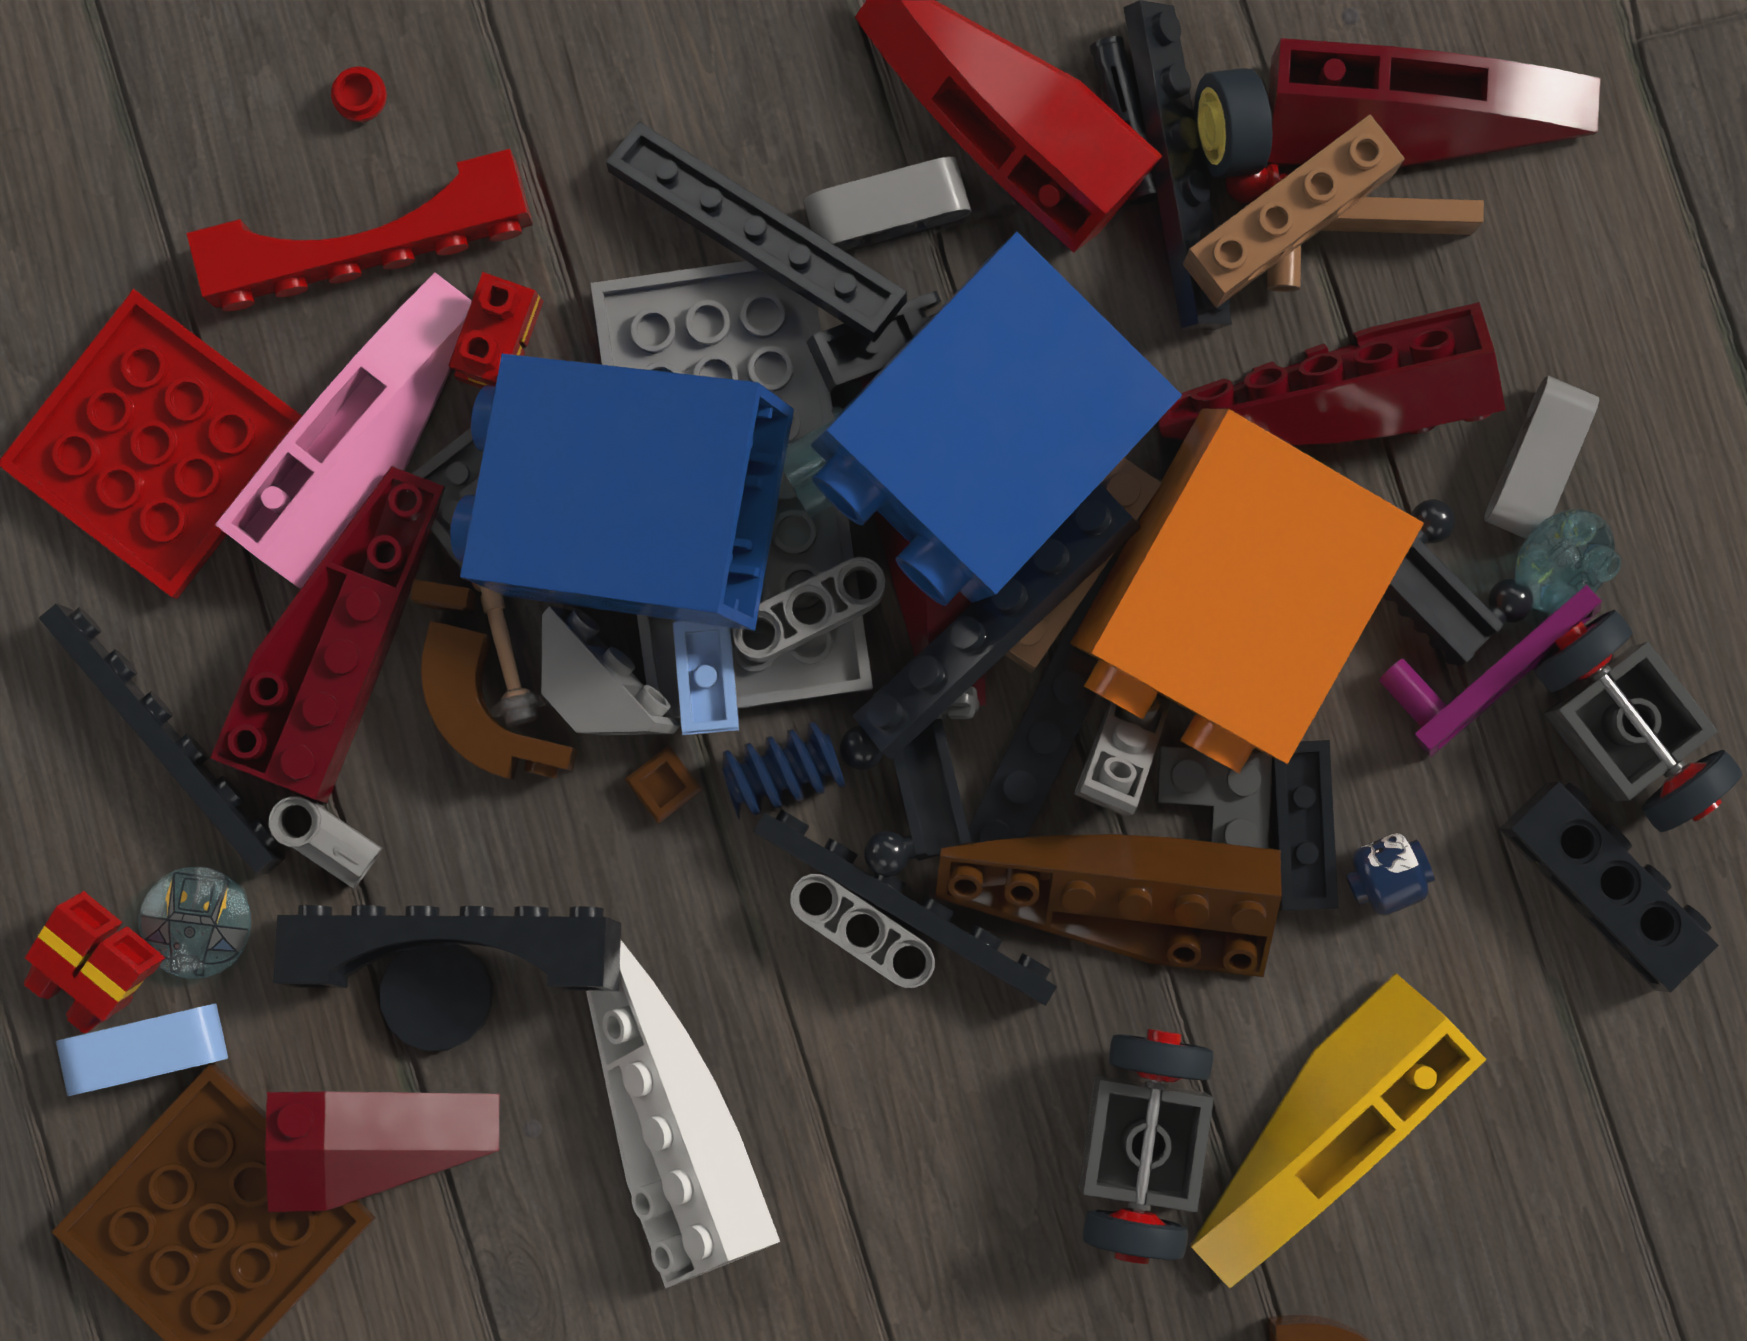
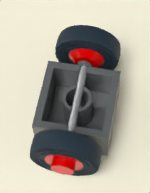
(1634, 723)
(1146, 1146)

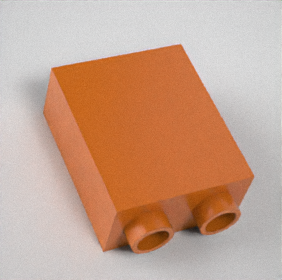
(1242, 590)

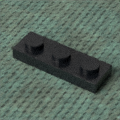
(1306, 828)

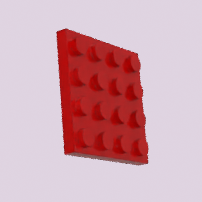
(150, 443)

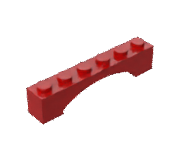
(477, 204)

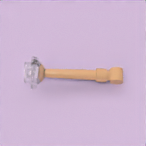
(518, 703)

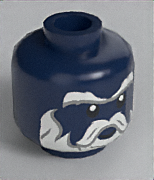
(1390, 874)

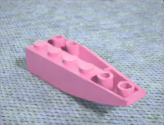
(350, 437)

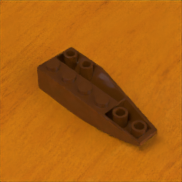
(1128, 894)

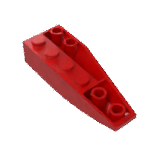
(1014, 115)

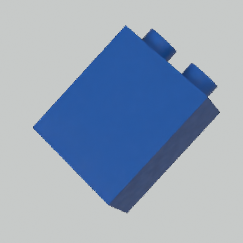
(991, 425)
(624, 490)

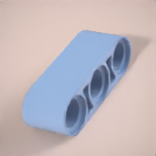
(141, 1049)

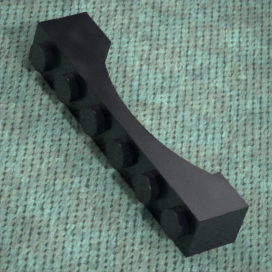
(328, 948)

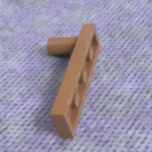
(1387, 216)

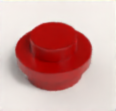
(358, 94)

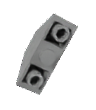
(595, 682)
(1122, 757)

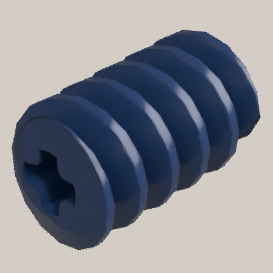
(781, 769)

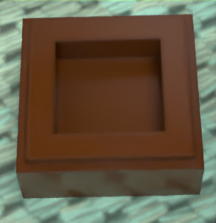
(443, 597)
(663, 784)

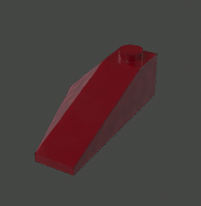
(356, 1144)

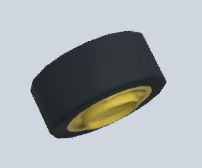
(1233, 122)

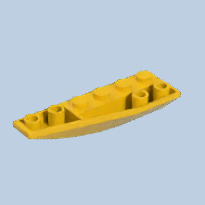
(1336, 1122)

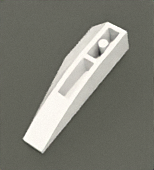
(675, 1135)

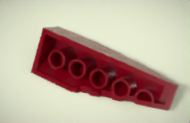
(1383, 385)

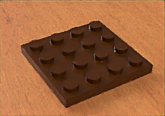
(189, 1226)

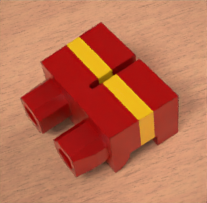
(496, 323)
(89, 961)

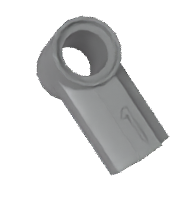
(328, 842)

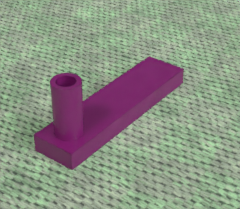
(1443, 722)

